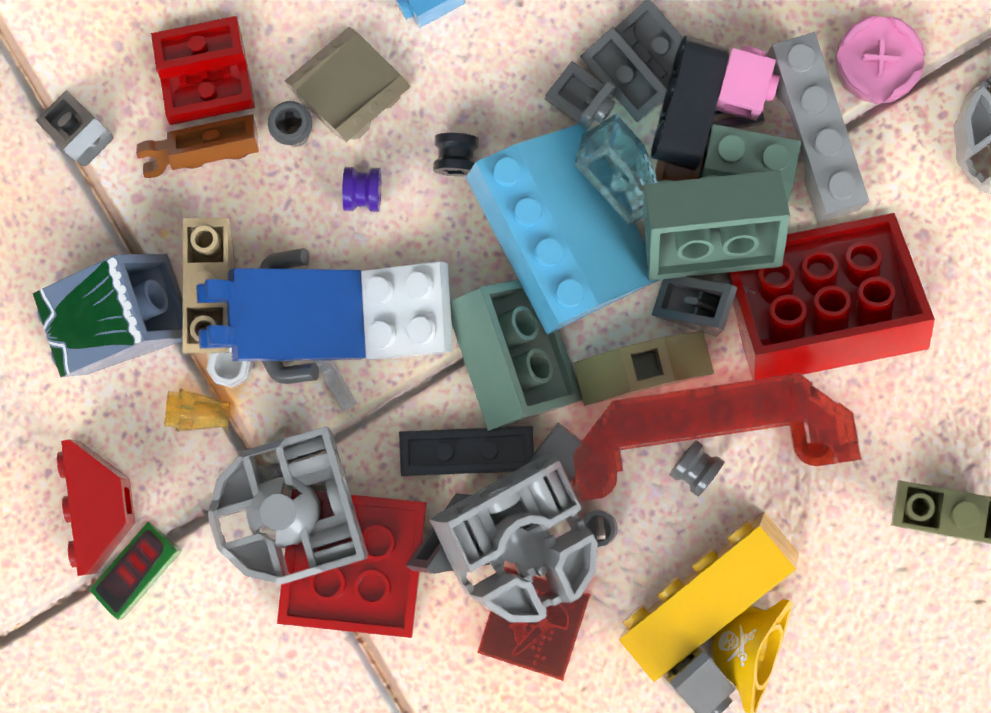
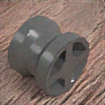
(697, 468)

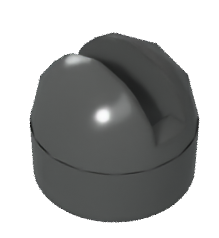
(610, 525)

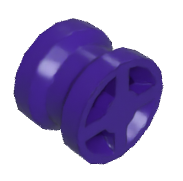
(361, 189)

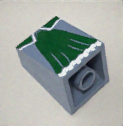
(111, 313)

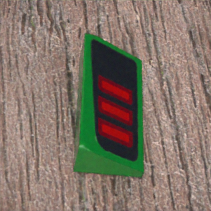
(135, 571)

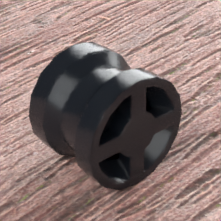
(455, 153)

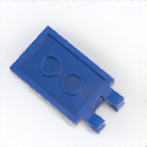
(287, 314)

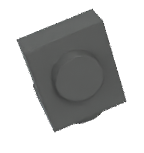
(581, 96)

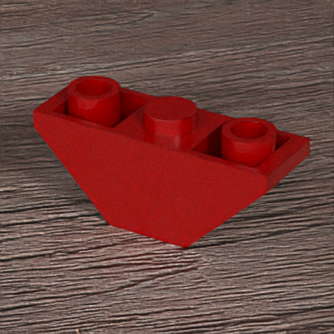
(96, 506)

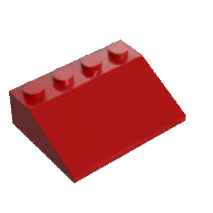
(835, 301)

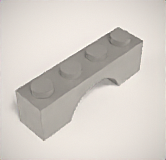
(827, 153)

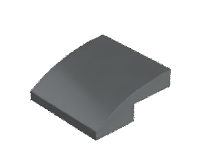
(637, 59)

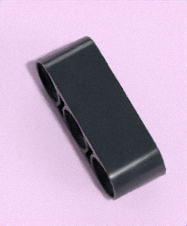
(689, 103)

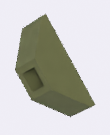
(643, 367)
(942, 512)

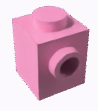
(747, 83)

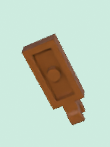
(200, 145)

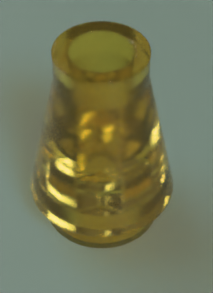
(195, 411)

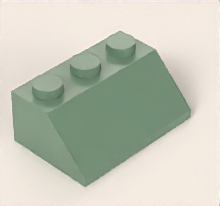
(715, 224)
(510, 356)

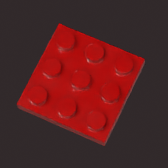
(368, 594)

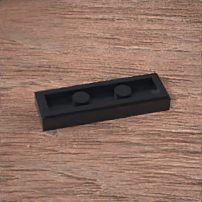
(465, 450)

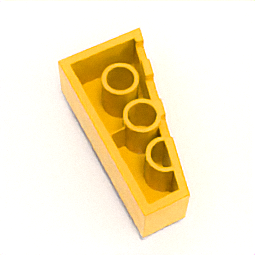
(709, 597)

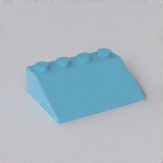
(558, 229)

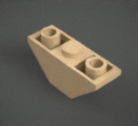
(206, 255)

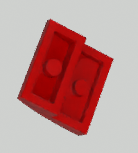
(203, 70)

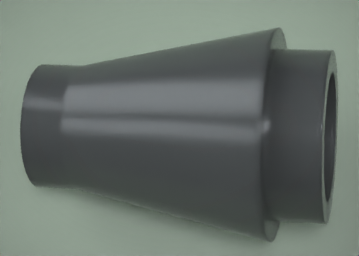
(288, 115)

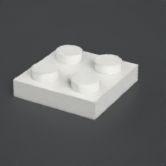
(407, 311)

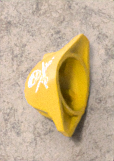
(749, 648)

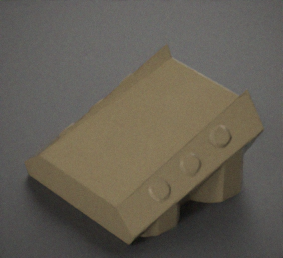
(347, 85)

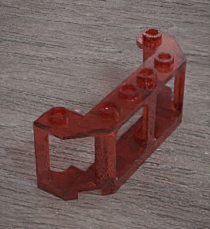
(819, 427)

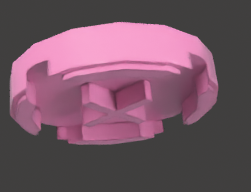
(879, 59)

